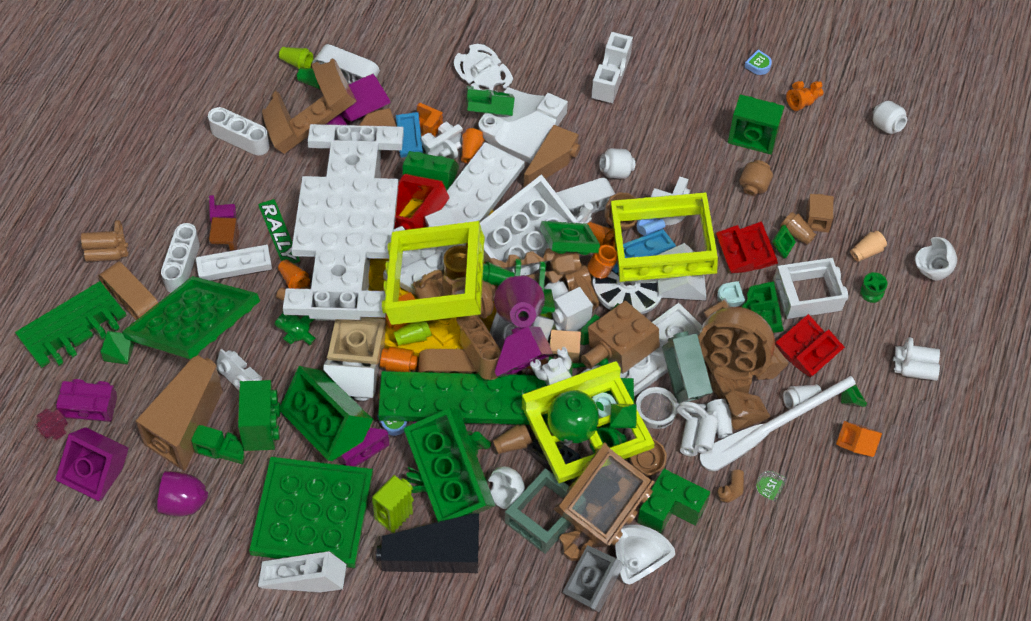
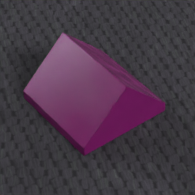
(368, 95)

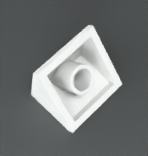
(682, 287)

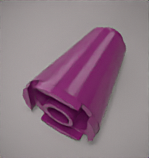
(519, 300)

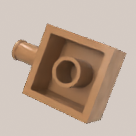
(621, 337)

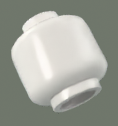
(889, 117)
(617, 163)

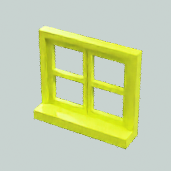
(592, 383)

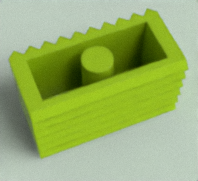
(393, 503)

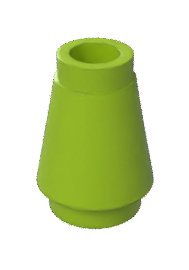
(296, 56)
(412, 333)

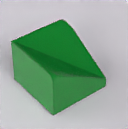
(116, 348)
(207, 441)

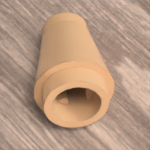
(870, 245)

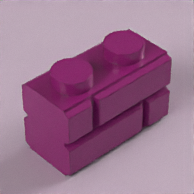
(87, 400)

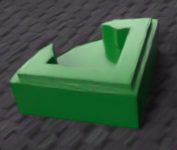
(232, 449)

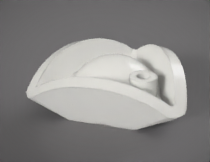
(641, 552)

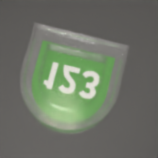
(770, 484)

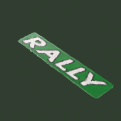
(278, 230)

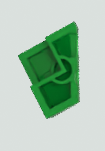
(489, 101)
(765, 302)

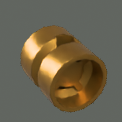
(455, 262)

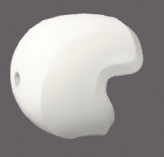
(938, 255)

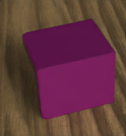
(221, 211)

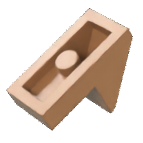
(745, 409)

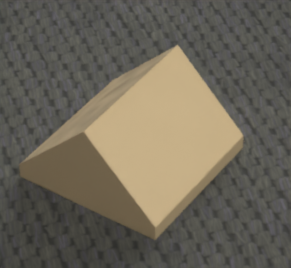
(357, 340)

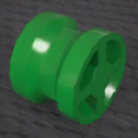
(878, 283)

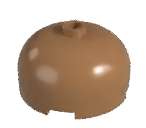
(737, 343)

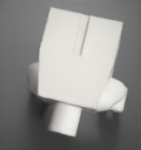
(555, 369)

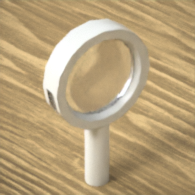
(659, 407)

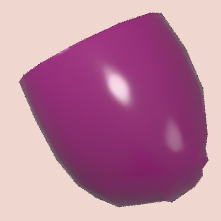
(180, 494)

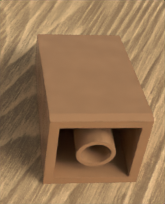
(179, 409)

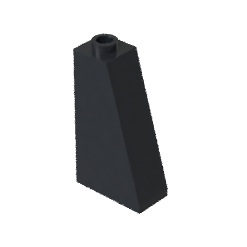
(436, 547)

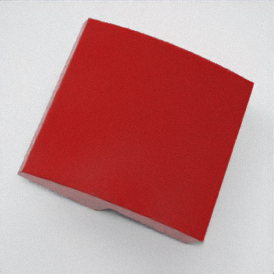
(746, 248)
(809, 346)

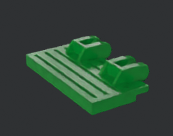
(70, 323)

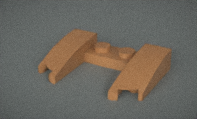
(337, 97)

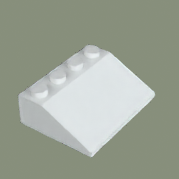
(517, 223)

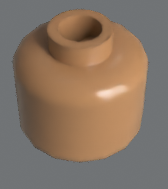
(756, 177)

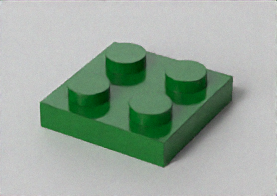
(569, 237)

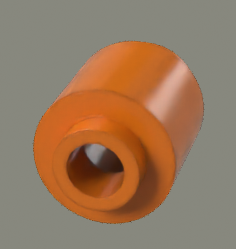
(602, 262)
(398, 359)

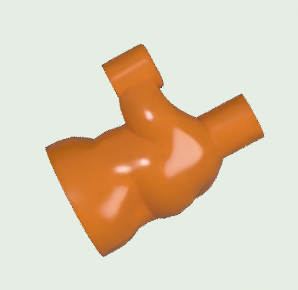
(801, 97)

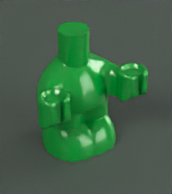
(296, 328)

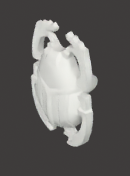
(482, 68)

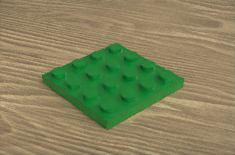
(191, 317)
(311, 510)

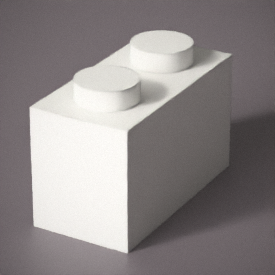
(572, 311)

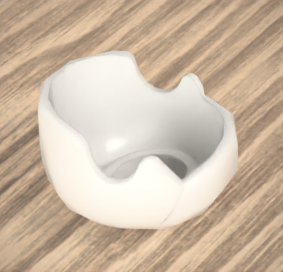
(506, 486)

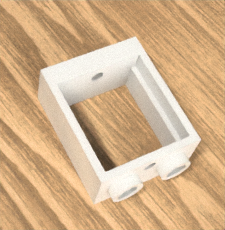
(824, 268)

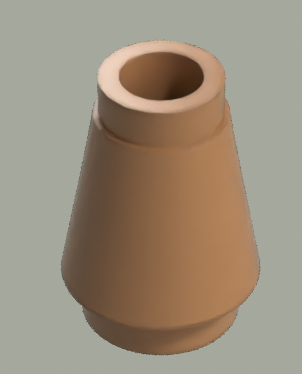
(799, 228)
(513, 439)

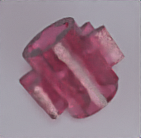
(51, 424)

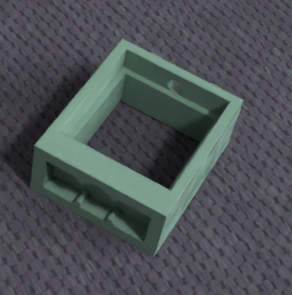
(686, 367)
(527, 527)

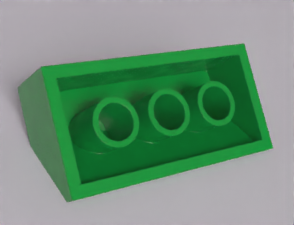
(324, 413)
(449, 465)

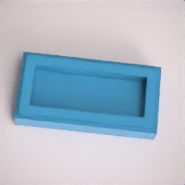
(412, 133)

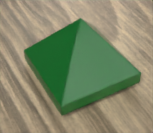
(783, 241)
(853, 397)
(623, 416)

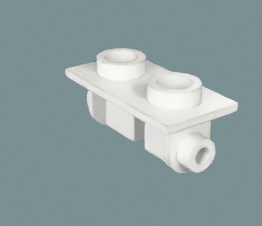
(233, 366)

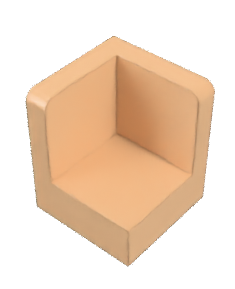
(566, 339)

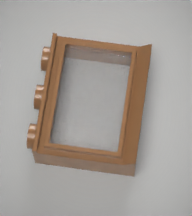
(605, 496)

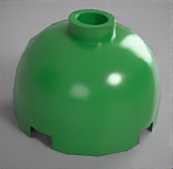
(573, 416)

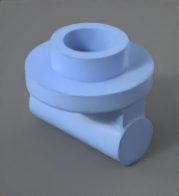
(649, 226)

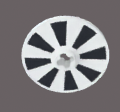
(641, 294)

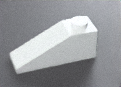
(304, 573)

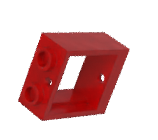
(426, 189)

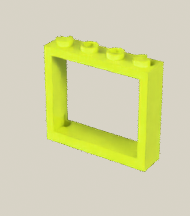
(670, 264)
(435, 307)

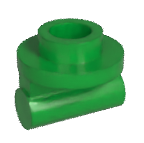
(479, 441)

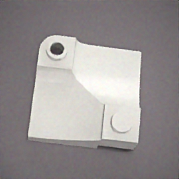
(527, 128)

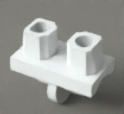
(446, 143)

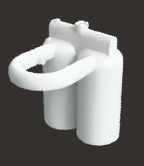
(917, 361)
(698, 430)

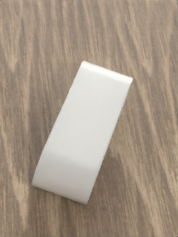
(351, 65)
(238, 131)
(595, 192)
(180, 248)

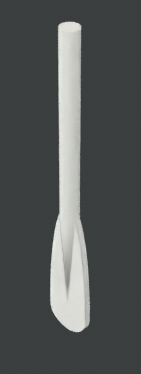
(739, 443)

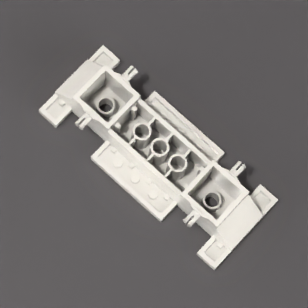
(345, 222)

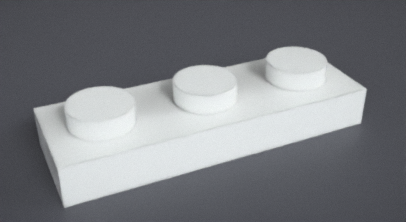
(234, 263)

